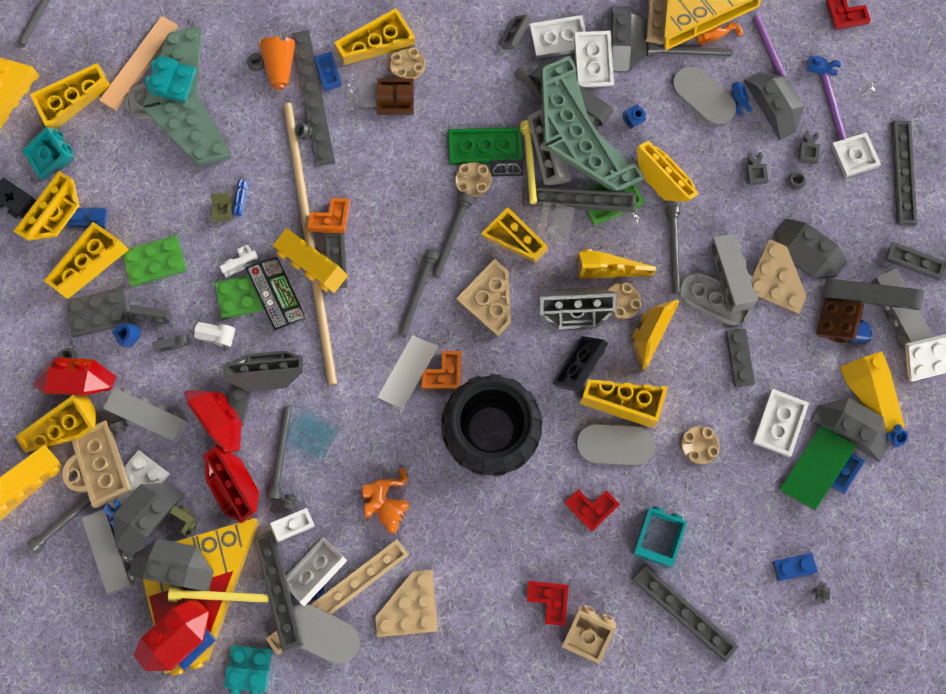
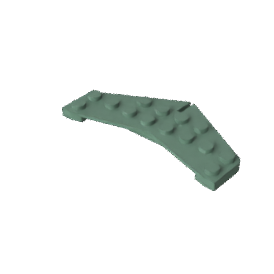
(189, 121)
(579, 141)

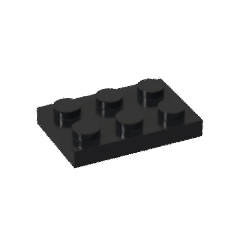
(580, 363)

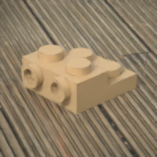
(589, 634)

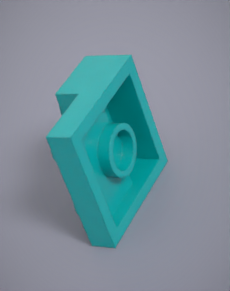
(170, 79)
(48, 152)
(248, 670)

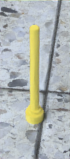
(526, 131)
(176, 593)

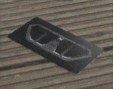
(506, 168)

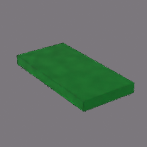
(484, 145)
(818, 468)

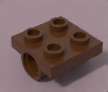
(395, 96)
(840, 320)

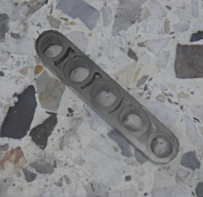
(594, 106)
(874, 294)

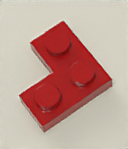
(847, 17)
(591, 513)
(555, 598)

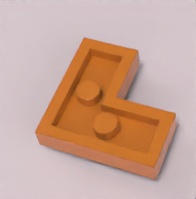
(331, 222)
(447, 377)

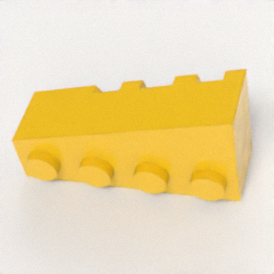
(375, 39)
(85, 260)
(310, 260)
(26, 478)

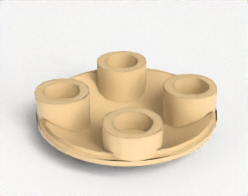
(407, 63)
(473, 179)
(627, 300)
(700, 445)

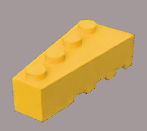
(14, 83)
(69, 95)
(628, 401)

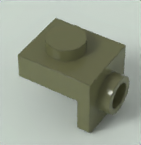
(222, 207)
(184, 514)

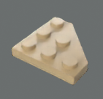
(777, 278)
(489, 298)
(410, 608)

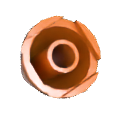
(277, 59)

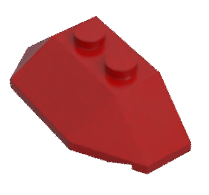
(74, 377)
(216, 417)
(230, 484)
(173, 637)

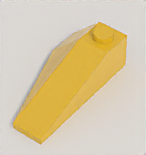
(602, 265)
(874, 387)
(62, 424)

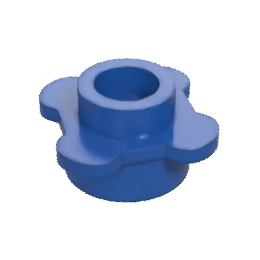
(897, 436)

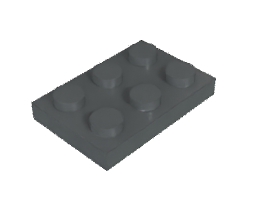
(97, 312)

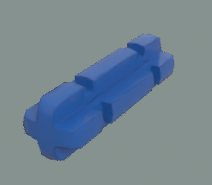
(240, 198)

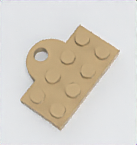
(97, 467)

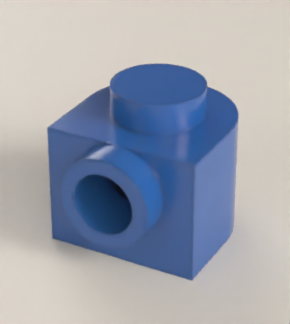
(634, 116)
(864, 333)
(126, 334)

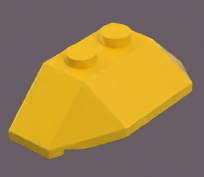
(664, 174)
(50, 210)
(651, 331)

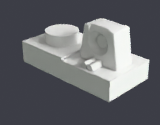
(233, 266)
(291, 525)

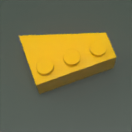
(515, 236)

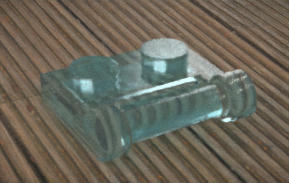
(315, 429)

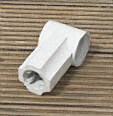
(220, 334)

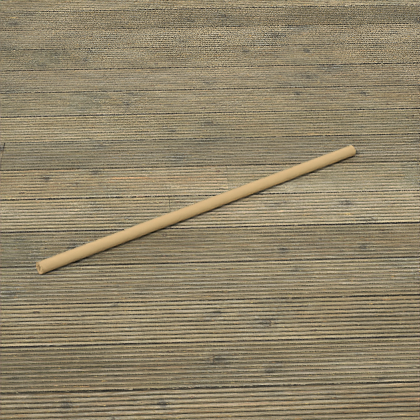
(309, 239)

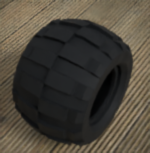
(495, 393)

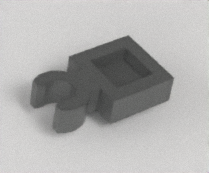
(809, 150)
(756, 171)
(165, 343)

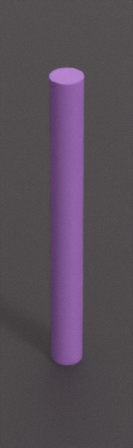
(768, 45)
(833, 107)

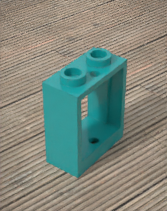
(653, 556)

